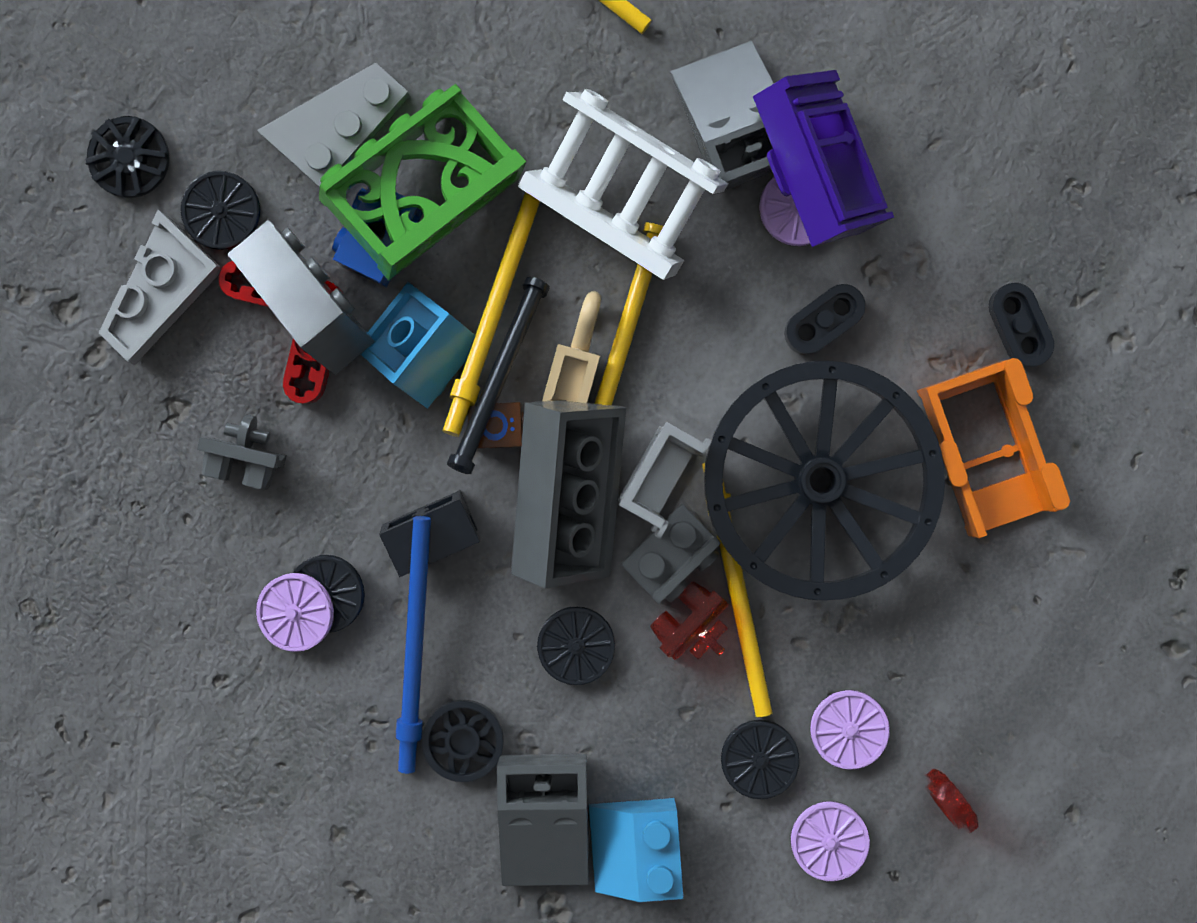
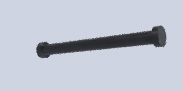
(534, 291)

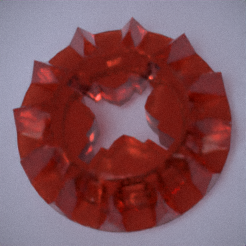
(951, 801)

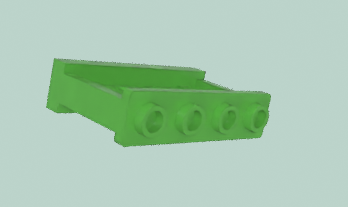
(407, 237)

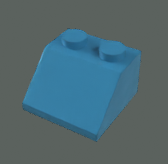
(418, 345)
(636, 850)

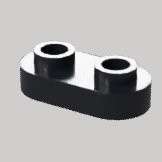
(824, 320)
(1024, 323)

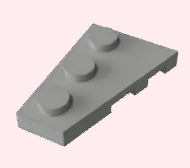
(336, 121)
(160, 289)

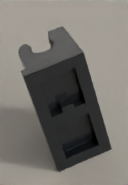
(450, 531)

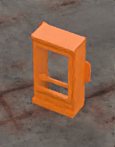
(1014, 498)

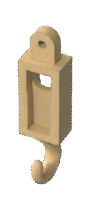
(575, 366)

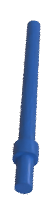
(410, 725)

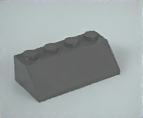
(567, 492)

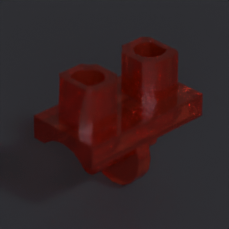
(679, 637)

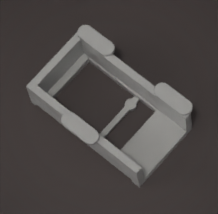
(658, 474)

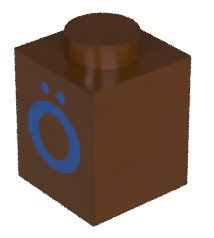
(504, 426)

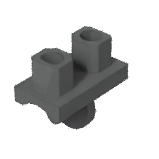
(221, 454)

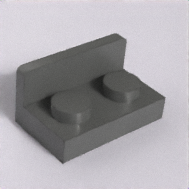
(667, 561)

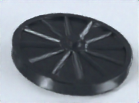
(220, 210)
(341, 583)
(576, 645)
(760, 759)

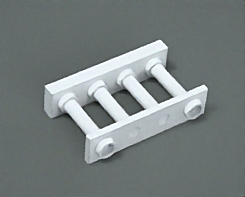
(585, 207)

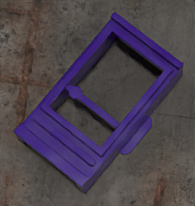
(820, 157)

